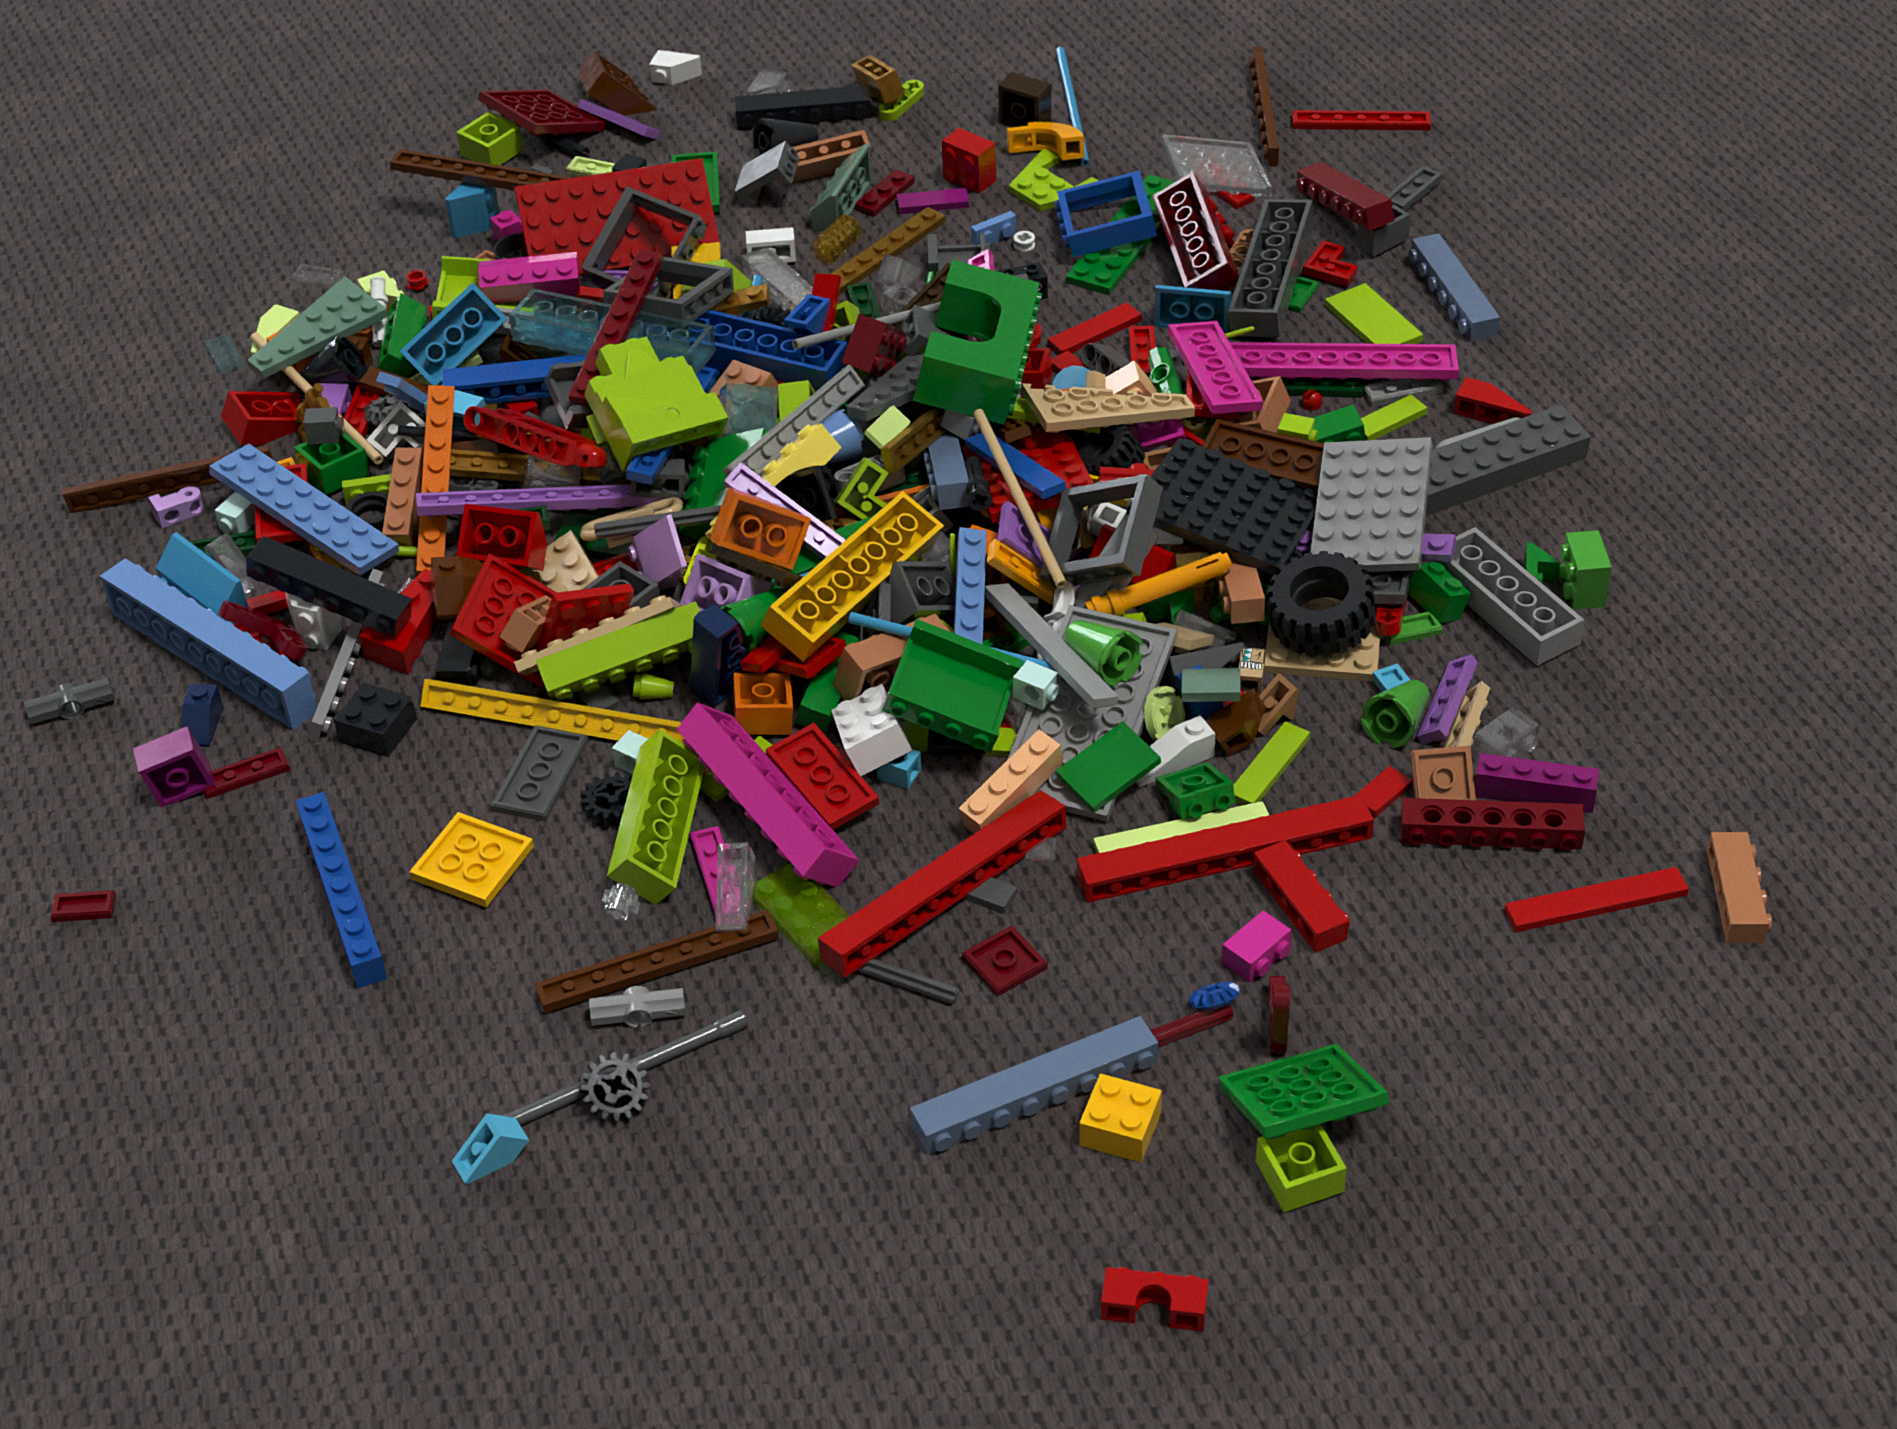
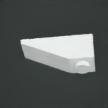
(1181, 748)

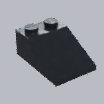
(810, 492)

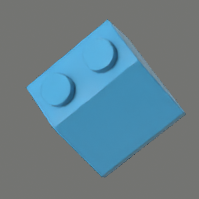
(471, 208)

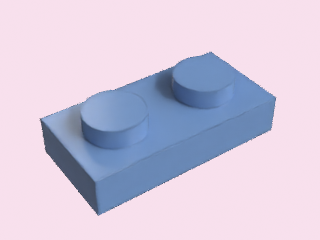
(995, 228)

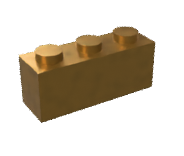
(880, 78)

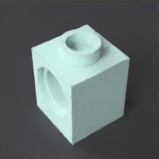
(1035, 685)
(626, 751)

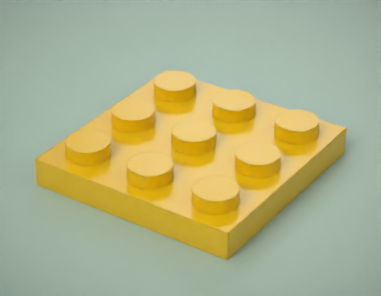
(471, 859)

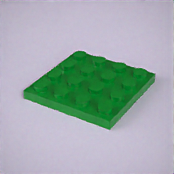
(1303, 1091)

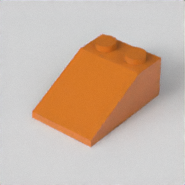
(760, 528)

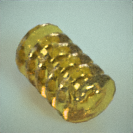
(837, 238)

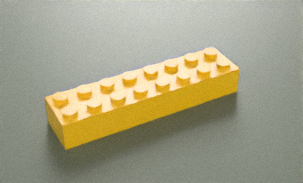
(850, 576)

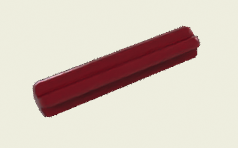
(1191, 1024)

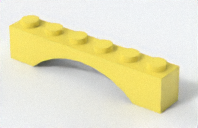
(811, 449)

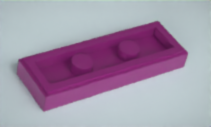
(936, 200)

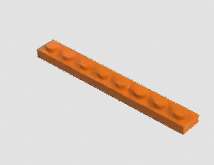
(435, 471)

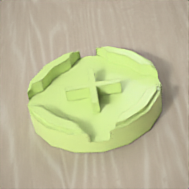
(1162, 711)

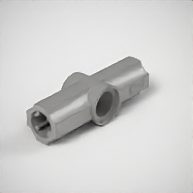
(637, 1006)

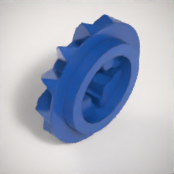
(1214, 995)

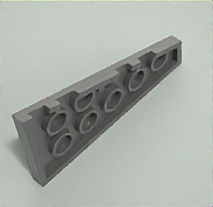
(892, 389)

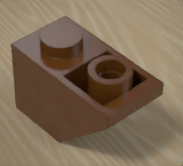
(1237, 722)

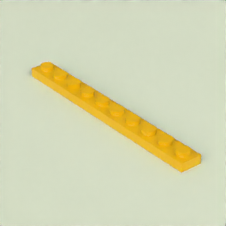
(541, 711)

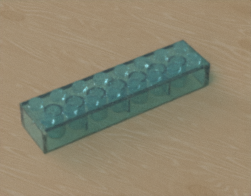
(574, 323)

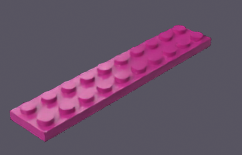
(1348, 360)

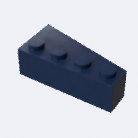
(715, 655)

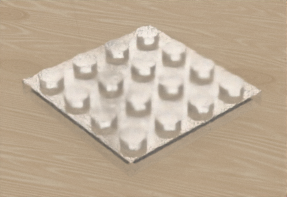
(1217, 164)

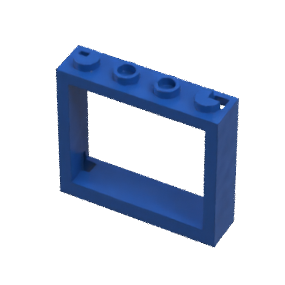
(1111, 233)

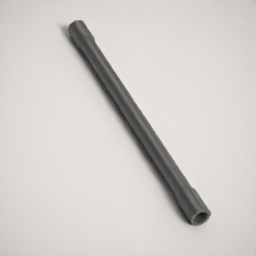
(719, 1029)

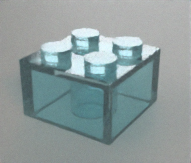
(748, 407)

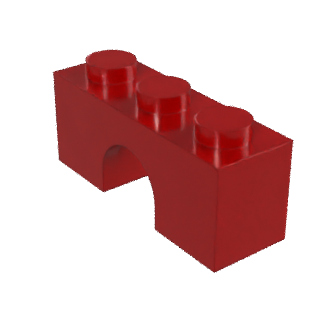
(1130, 1289)

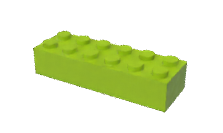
(618, 653)
(657, 817)

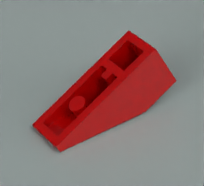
(1487, 403)

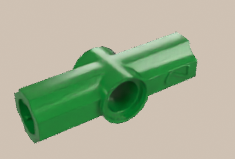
(1164, 371)

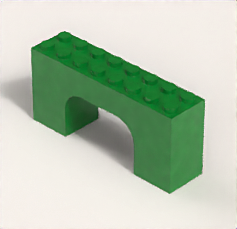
(983, 374)

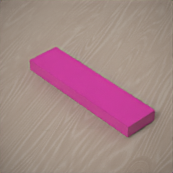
(706, 849)

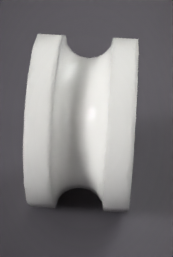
(1024, 241)

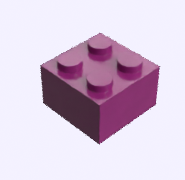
(174, 767)

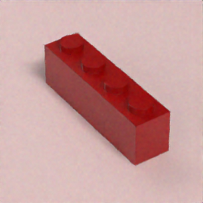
(1301, 896)

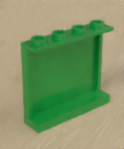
(952, 685)

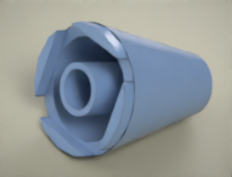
(848, 435)

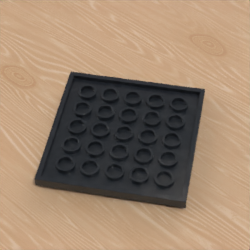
(1231, 506)

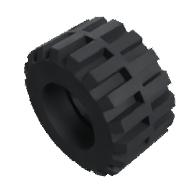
(1110, 448)

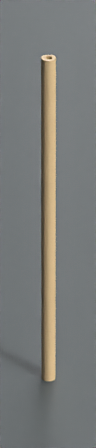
(371, 452)

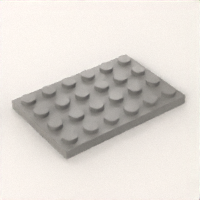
(1374, 502)

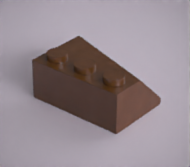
(612, 86)

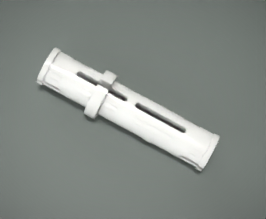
(378, 293)

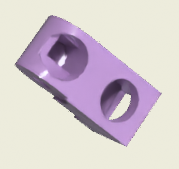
(176, 506)

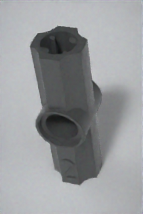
(69, 701)

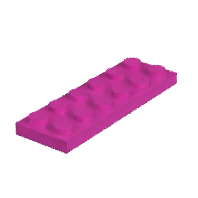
(1215, 367)

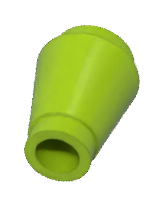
(652, 687)

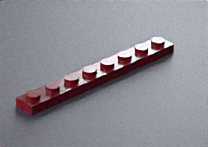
(620, 316)

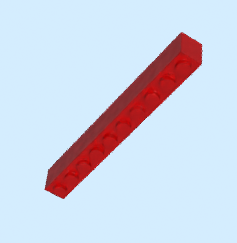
(1222, 848)
(941, 884)

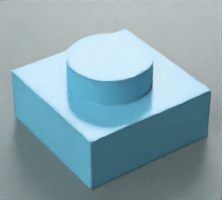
(1389, 677)

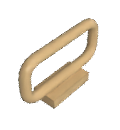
(659, 507)

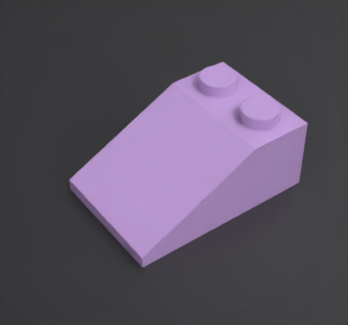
(659, 553)

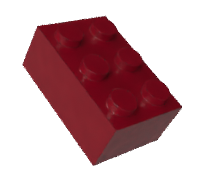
(874, 346)

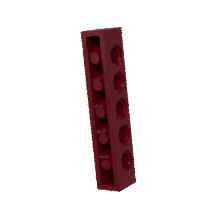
(1492, 823)

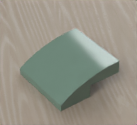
(1211, 684)

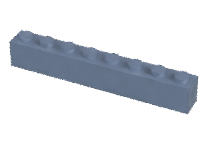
(1033, 1085)

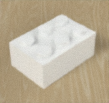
(868, 732)

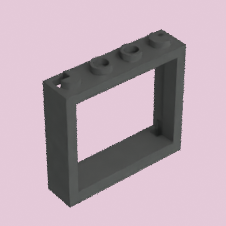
(618, 222)
(709, 282)
(1129, 561)

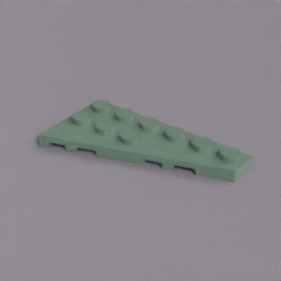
(338, 312)

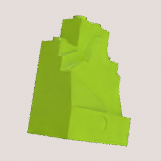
(649, 401)

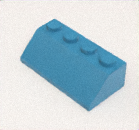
(453, 334)
(198, 575)

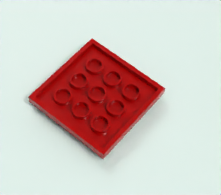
(489, 607)

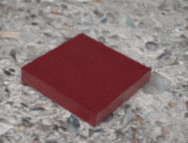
(1004, 961)

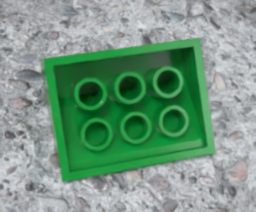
(708, 477)

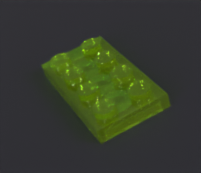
(798, 908)

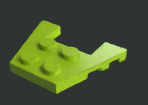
(1038, 185)

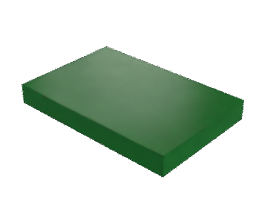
(1108, 766)

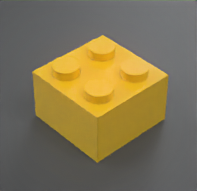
(1120, 1117)

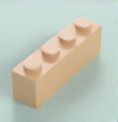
(1013, 781)

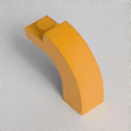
(1055, 137)

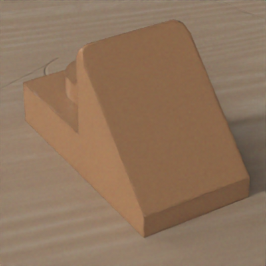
(1279, 698)

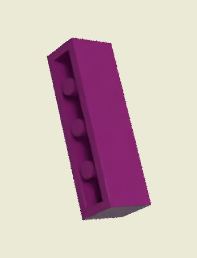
(1535, 781)

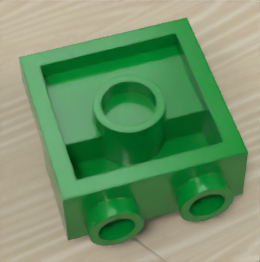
(1196, 790)

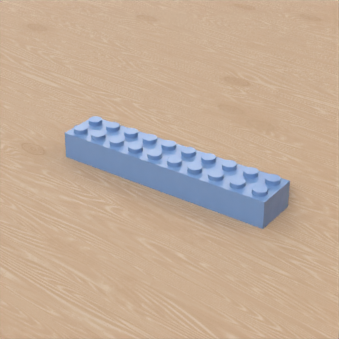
(210, 643)

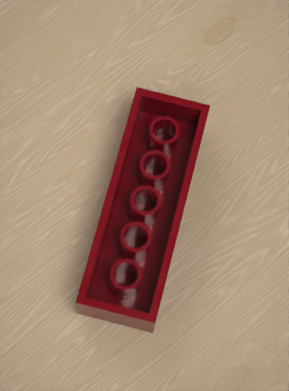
(1195, 235)

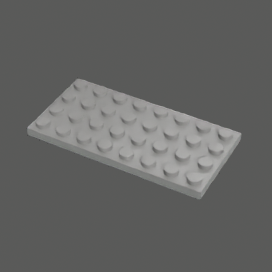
(1077, 725)

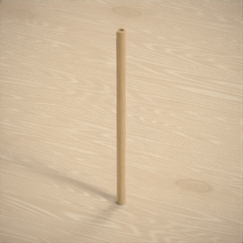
(1020, 499)

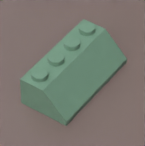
(843, 190)

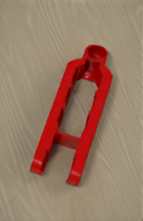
(524, 431)

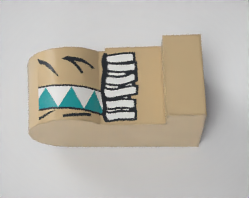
(1252, 667)

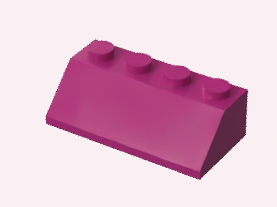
(515, 277)

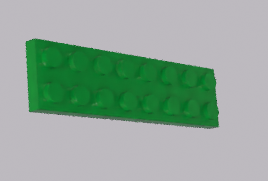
(1106, 268)

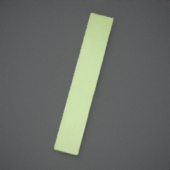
(1179, 827)

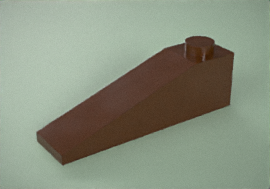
(452, 580)

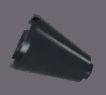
(772, 132)
(335, 364)

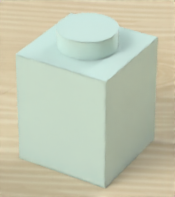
(235, 514)

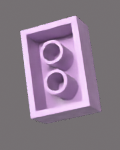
(719, 584)

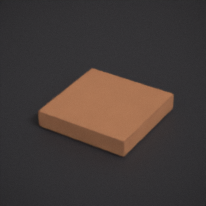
(1443, 773)

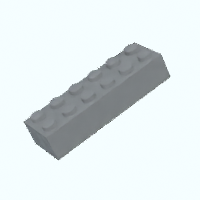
(1513, 599)

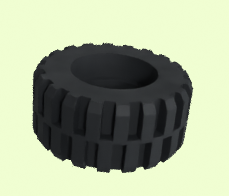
(1328, 629)

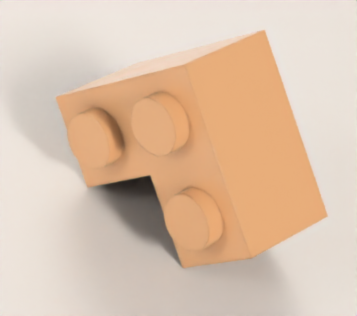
(1130, 379)

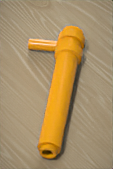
(1118, 601)

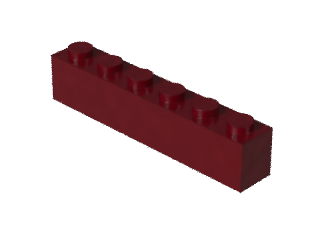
(1345, 196)

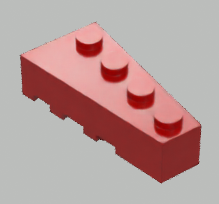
(402, 651)

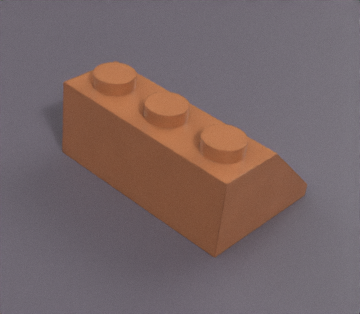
(1274, 405)

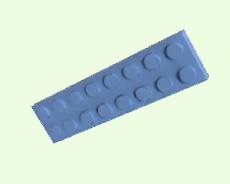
(304, 509)

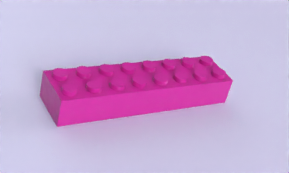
(767, 796)

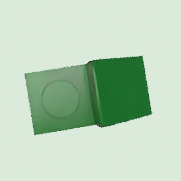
(1540, 564)
(1168, 606)

